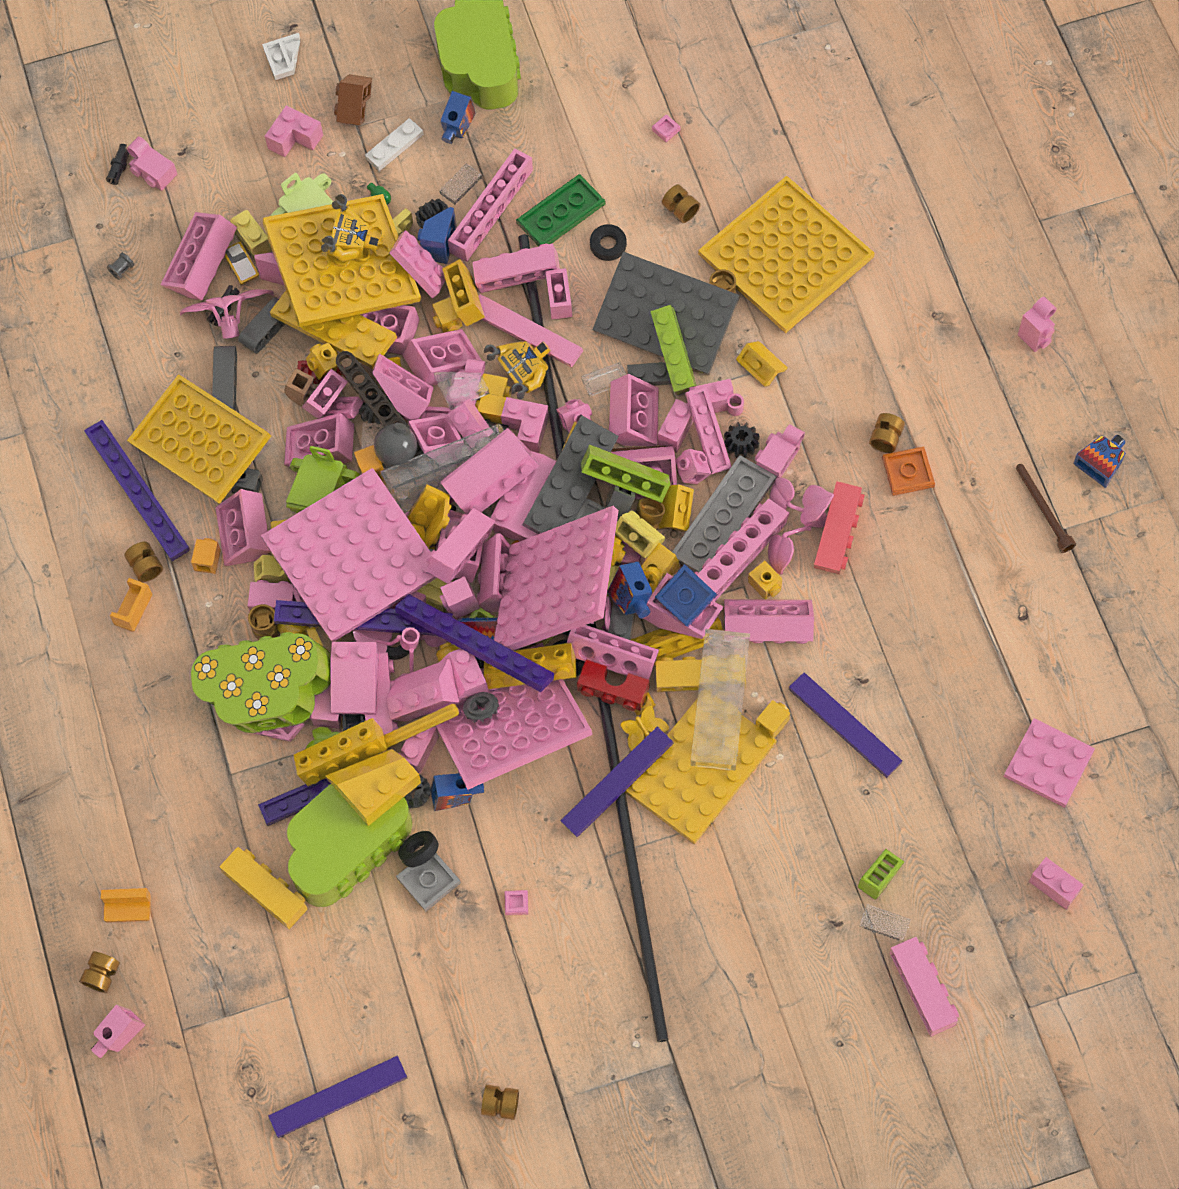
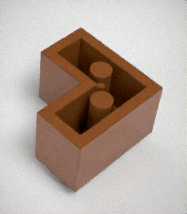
(352, 97)

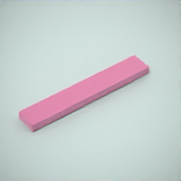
(529, 331)

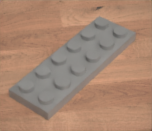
(724, 512)

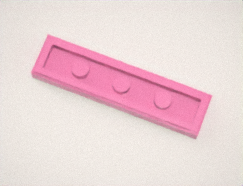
(708, 429)

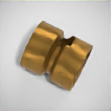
(681, 203)
(723, 279)
(886, 433)
(650, 511)
(143, 561)
(262, 621)
(99, 972)
(500, 1102)

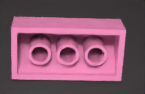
(199, 255)
(490, 472)
(770, 619)

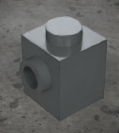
(250, 481)

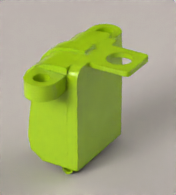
(316, 478)

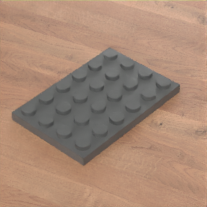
(644, 286)

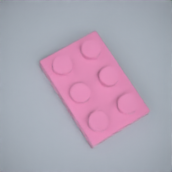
(418, 263)

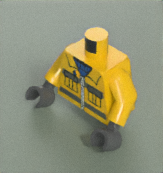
(348, 234)
(522, 364)

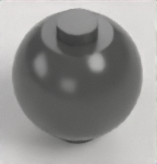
(395, 445)

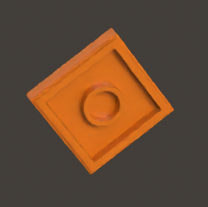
(908, 471)

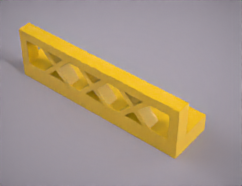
(673, 643)

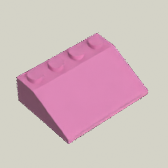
(518, 501)

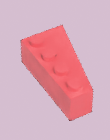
(838, 528)

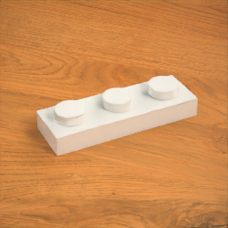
(394, 144)

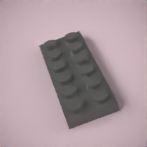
(566, 484)

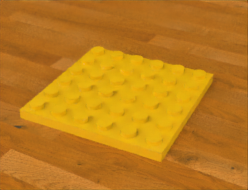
(787, 253)
(324, 286)

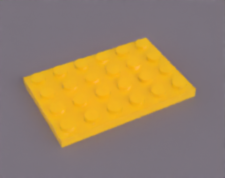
(199, 438)
(690, 795)

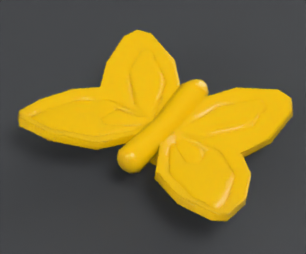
(641, 726)

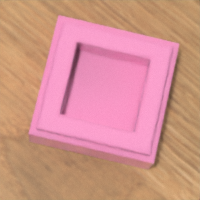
(666, 128)
(516, 902)

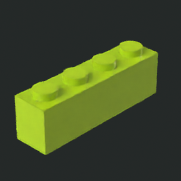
(673, 349)
(625, 473)

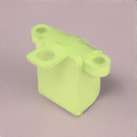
(303, 194)

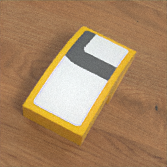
(240, 263)

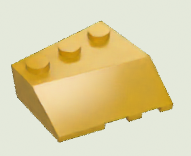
(375, 784)

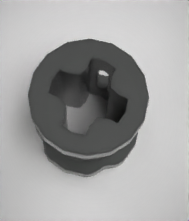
(120, 266)

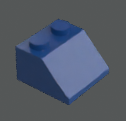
(436, 234)

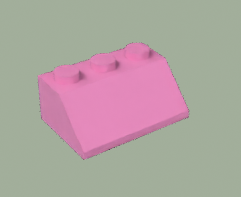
(634, 411)
(656, 458)
(240, 527)
(492, 575)
(422, 692)

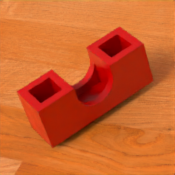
(629, 694)

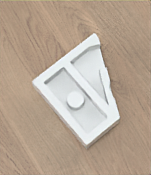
(283, 55)

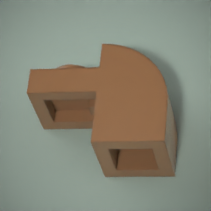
(299, 387)

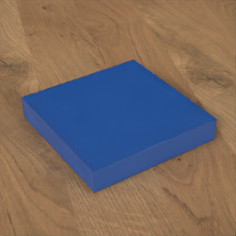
(686, 595)

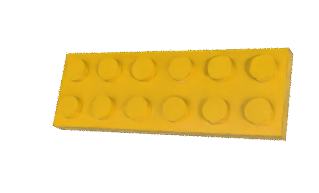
(351, 334)

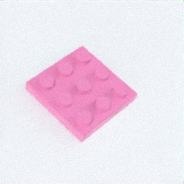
(1049, 762)

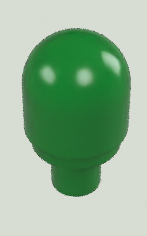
(378, 190)

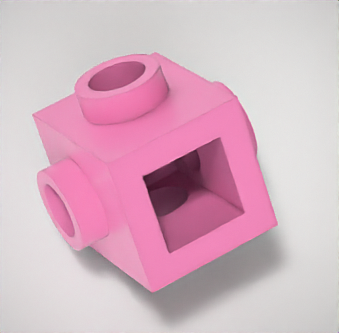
(572, 412)
(693, 466)

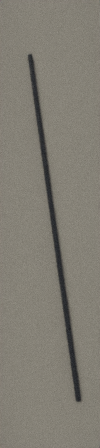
(608, 727)

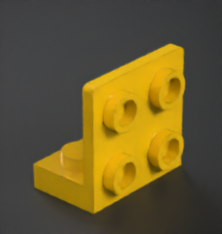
(431, 512)

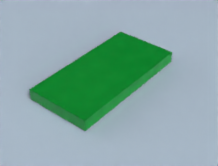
(561, 211)

